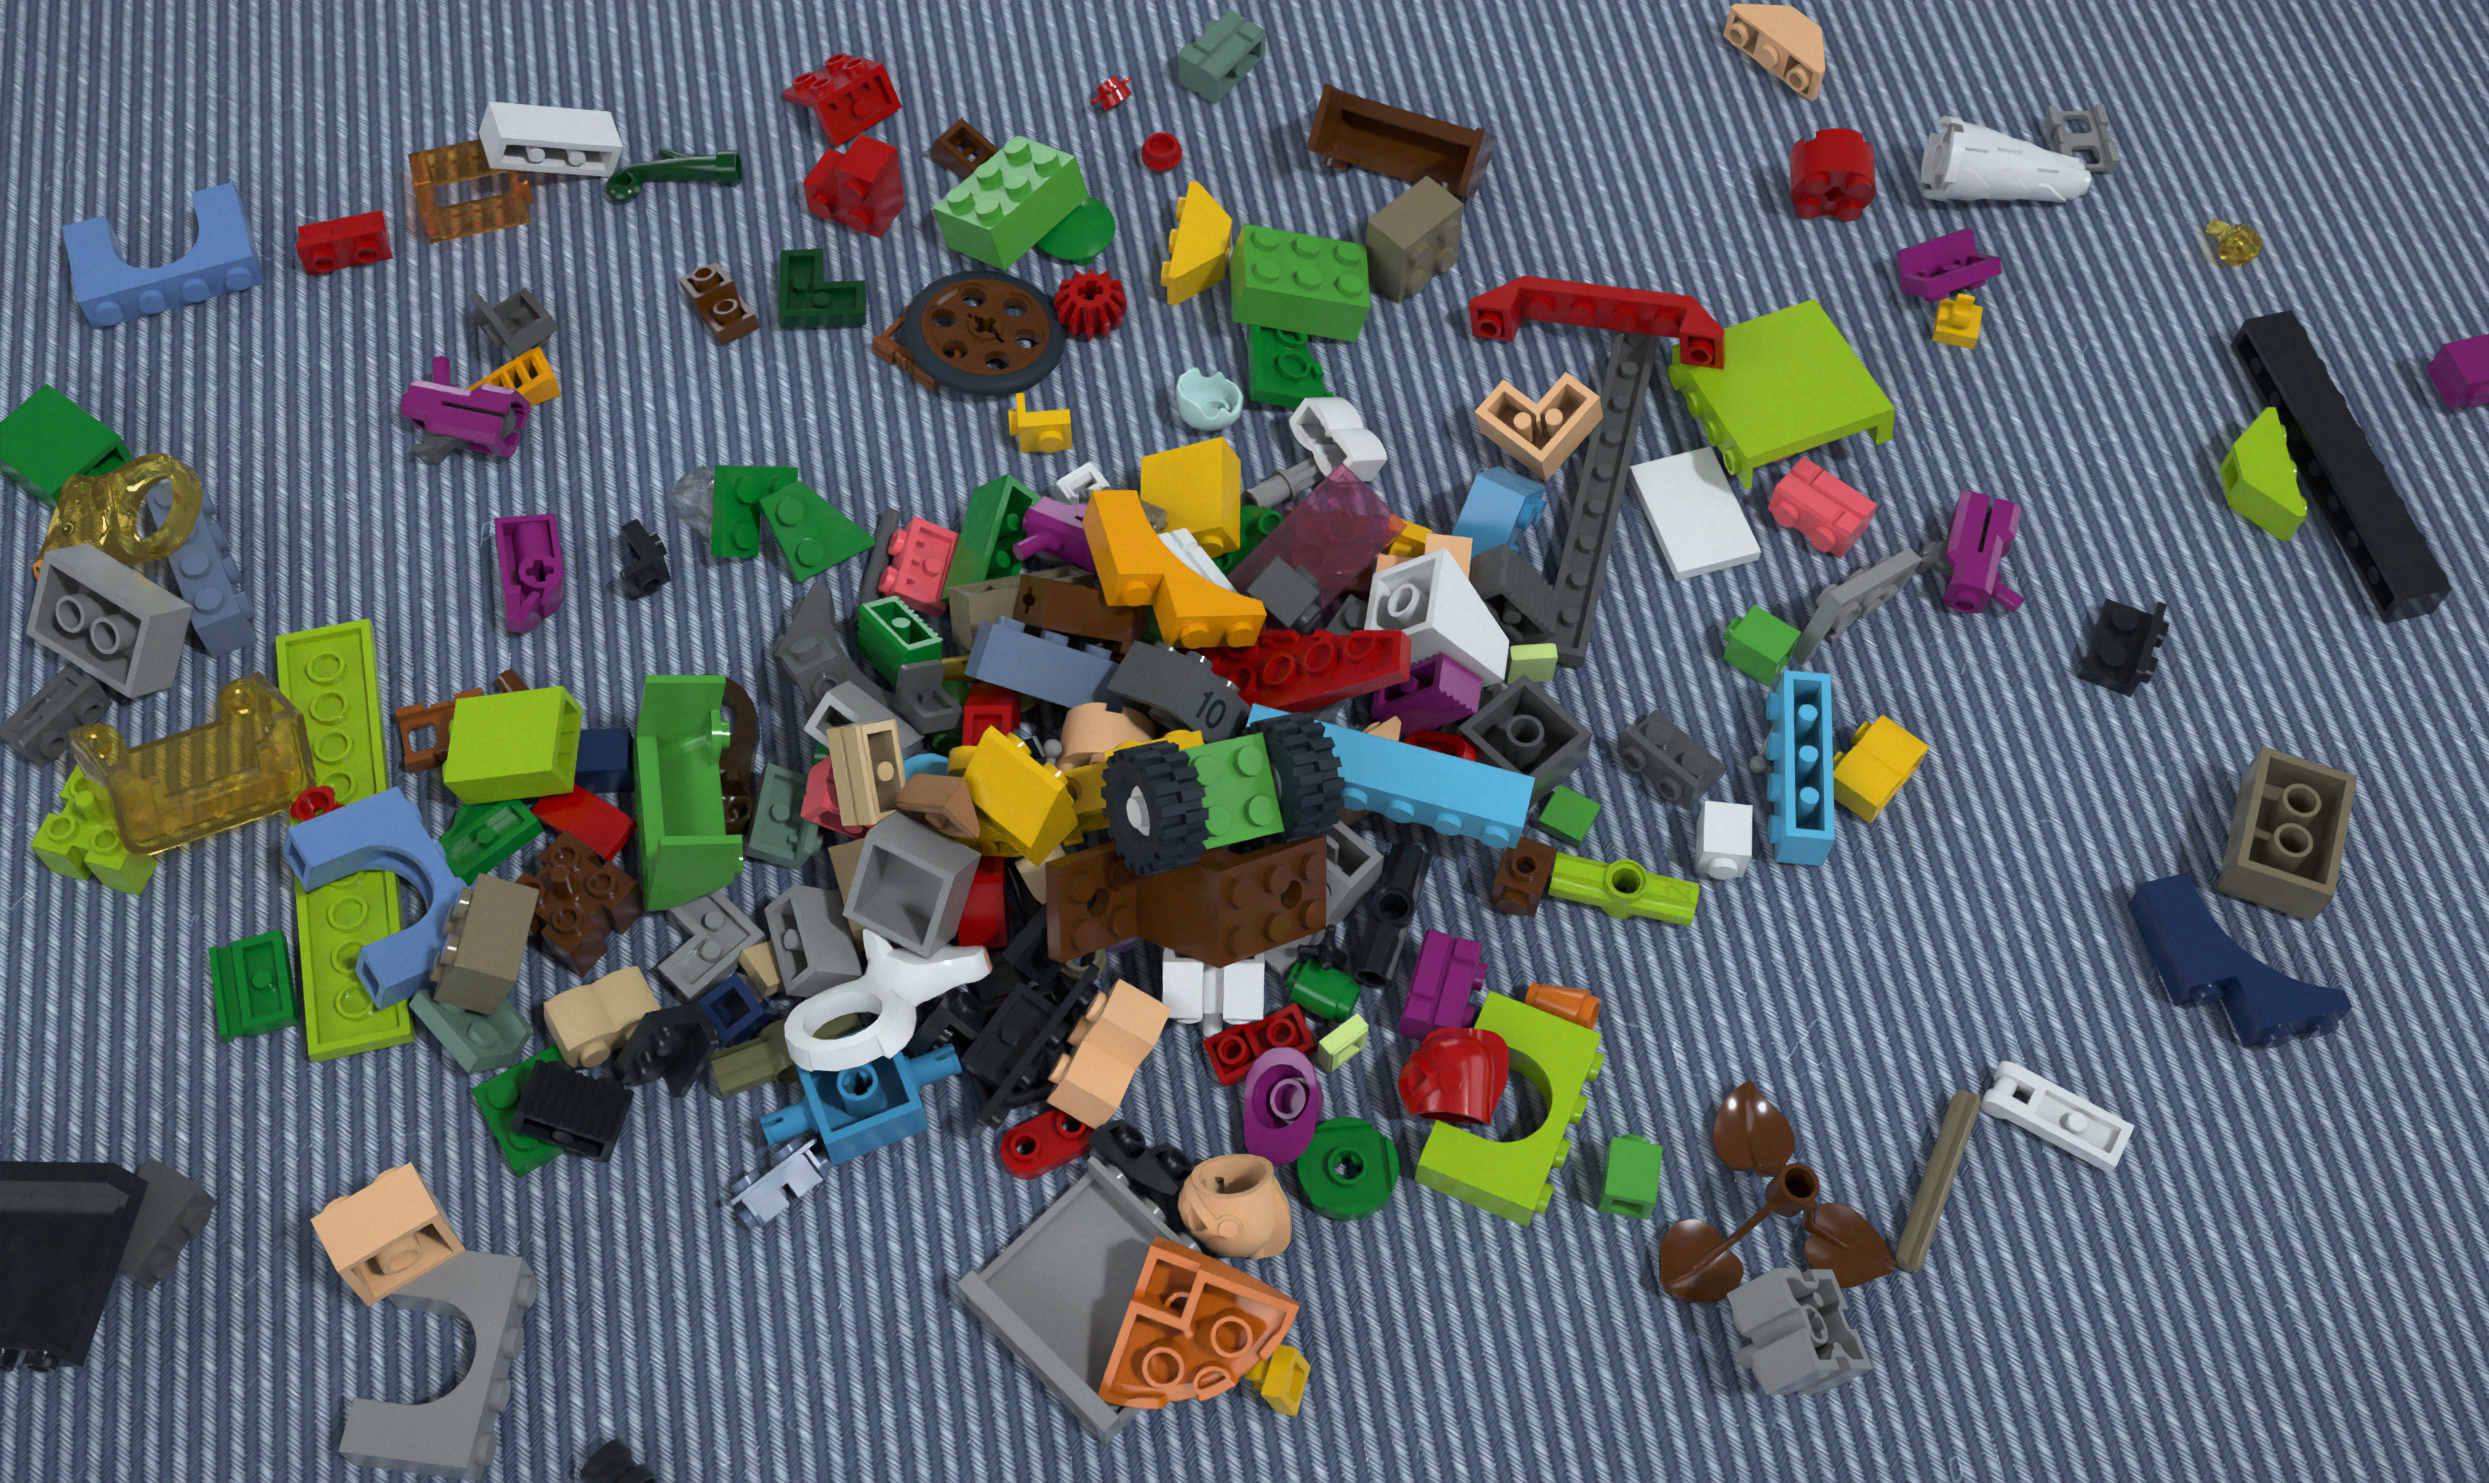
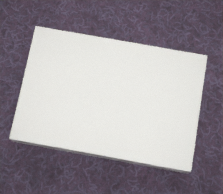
(1693, 513)

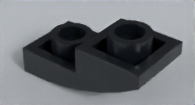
(1158, 1167)

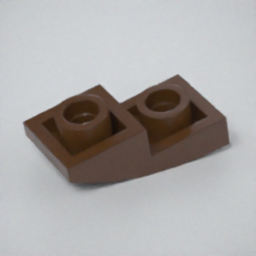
(718, 303)

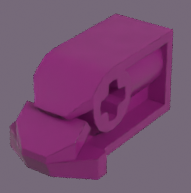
(529, 569)

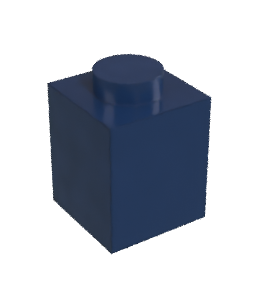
(605, 760)
(737, 1009)

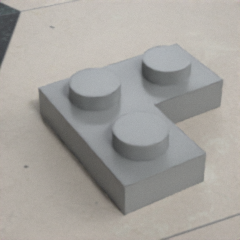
(716, 943)

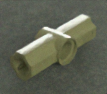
(768, 1056)

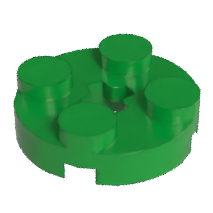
(1331, 1193)

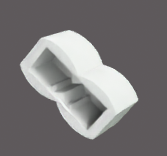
(1337, 435)

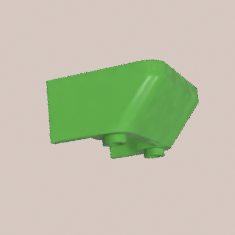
(680, 791)

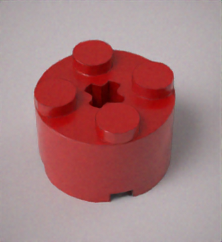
(1832, 174)

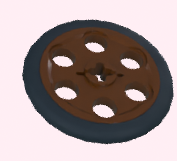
(971, 374)

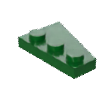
(1282, 367)

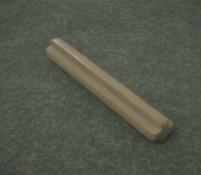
(1937, 1181)

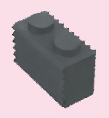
(1515, 595)

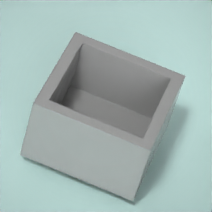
(911, 884)

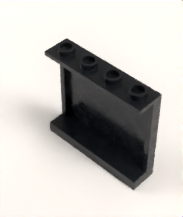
(59, 1256)

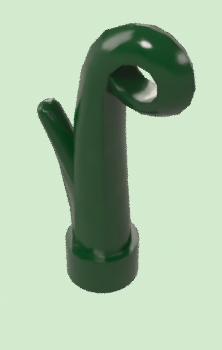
(675, 166)

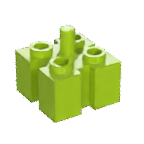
(85, 842)

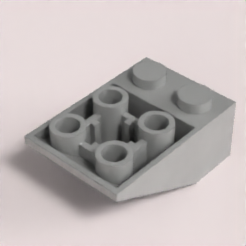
(1351, 875)

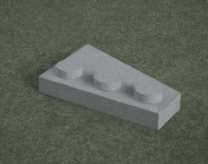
(1858, 595)

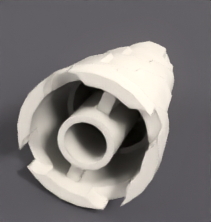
(1985, 164)

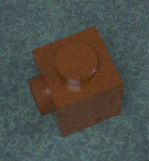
(1523, 877)

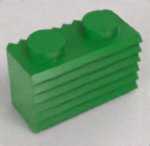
(895, 637)

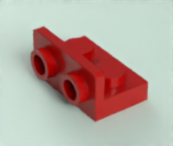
(344, 242)

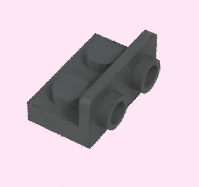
(1669, 759)

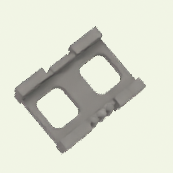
(2095, 140)

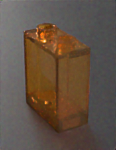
(456, 164)

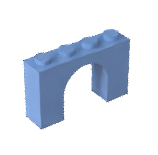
(216, 265)
(386, 836)

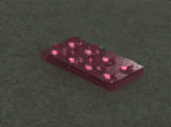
(1329, 534)

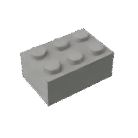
(108, 620)

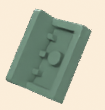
(776, 827)

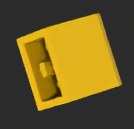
(1019, 796)

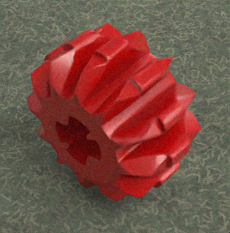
(1090, 303)

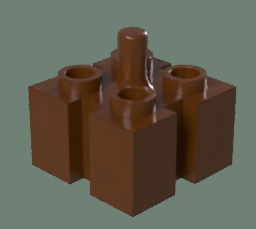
(580, 903)

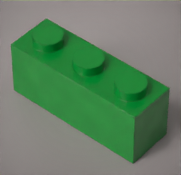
(989, 533)

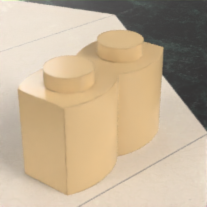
(598, 1016)

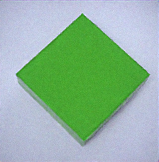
(1568, 816)

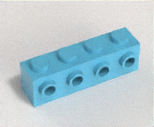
(1802, 768)

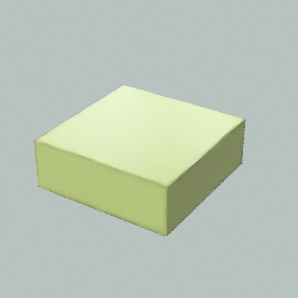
(1533, 660)
(1342, 1043)

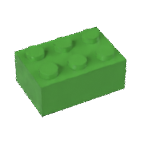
(1011, 202)
(1299, 283)

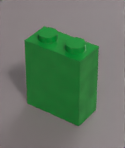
(55, 439)

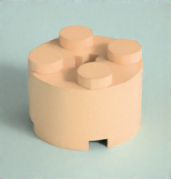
(1093, 730)

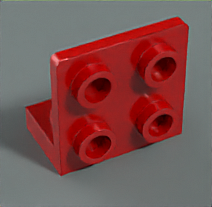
(846, 95)

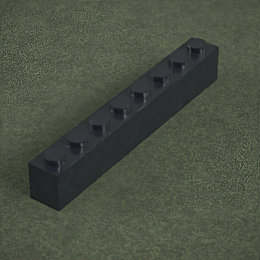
(2341, 468)

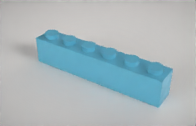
(1426, 785)

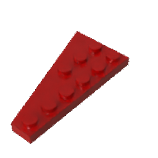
(1313, 670)

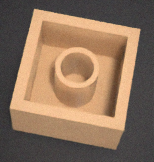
(387, 1233)

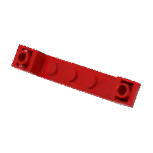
(1501, 310)
(988, 908)

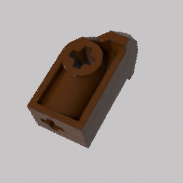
(1078, 611)

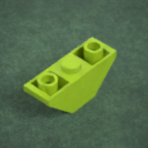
(2262, 478)

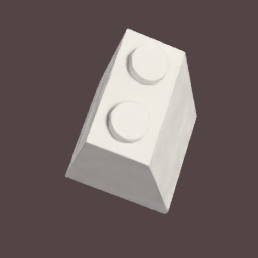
(1439, 614)

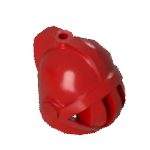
(1455, 1076)

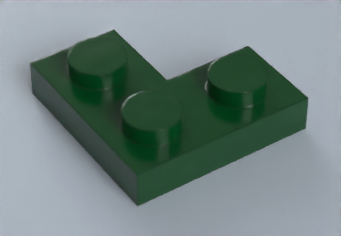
(811, 301)

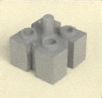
(1797, 1332)

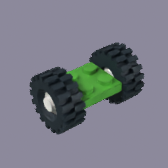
(1178, 802)

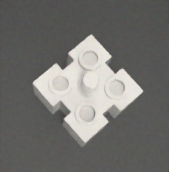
(1213, 994)

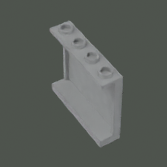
(1067, 1288)

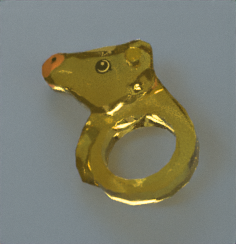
(106, 506)

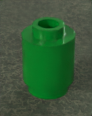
(1323, 992)

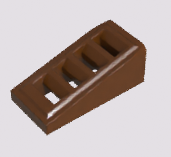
(962, 134)

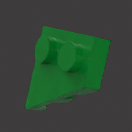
(810, 530)

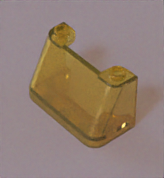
(201, 777)

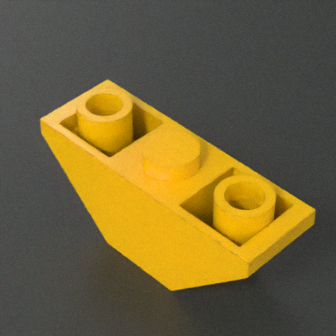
(1198, 247)

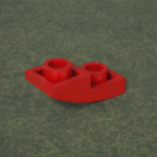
(588, 819)
(1239, 1046)

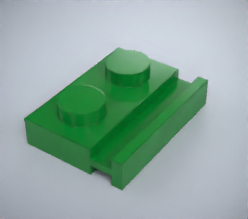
(253, 986)

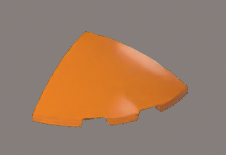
(1192, 1329)

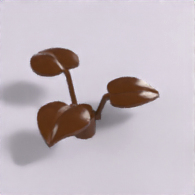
(1756, 1135)

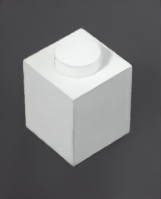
(1724, 839)

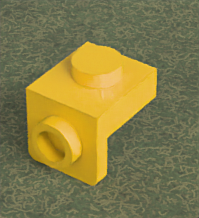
(1040, 430)

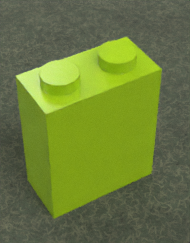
(513, 745)

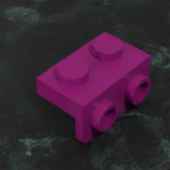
(1945, 265)

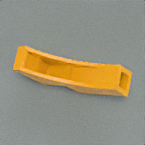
(1141, 570)

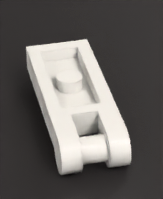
(2057, 1116)

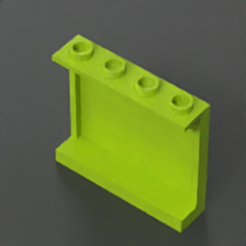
(1782, 390)

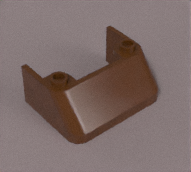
(1399, 142)

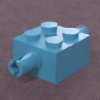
(864, 1122)

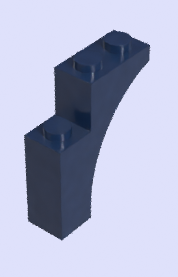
(2207, 965)

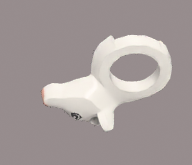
(890, 988)

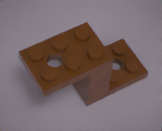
(1208, 911)

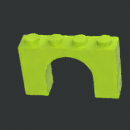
(1513, 1175)

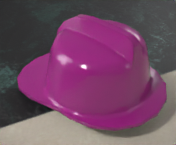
(1281, 1105)

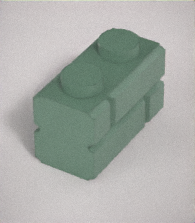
(1221, 56)

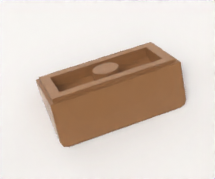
(940, 804)

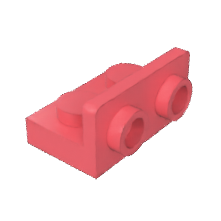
(919, 565)

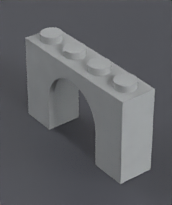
(456, 1431)

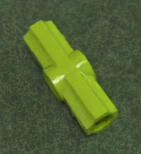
(1652, 894)

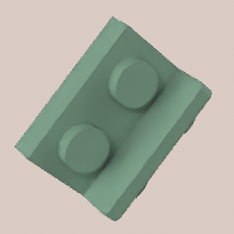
(472, 1037)

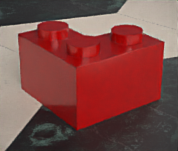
(857, 186)

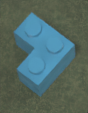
(1499, 509)

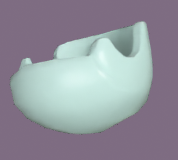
(1208, 402)

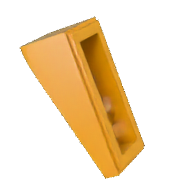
(522, 370)

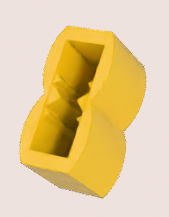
(1876, 766)

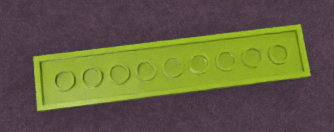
(336, 686)

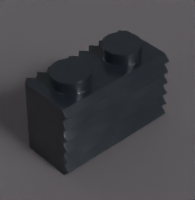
(572, 1109)

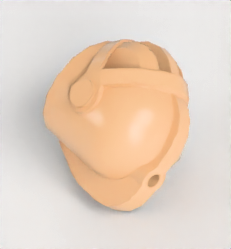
(1236, 1207)

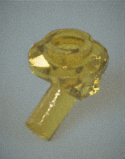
(2238, 243)

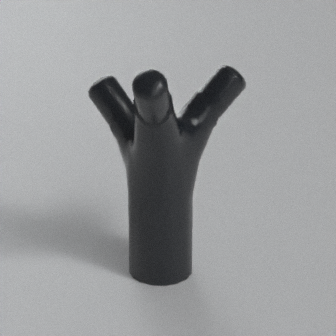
(1326, 950)

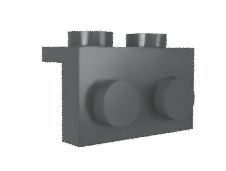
(516, 322)
(61, 705)

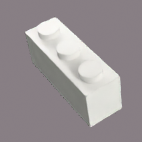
(550, 139)

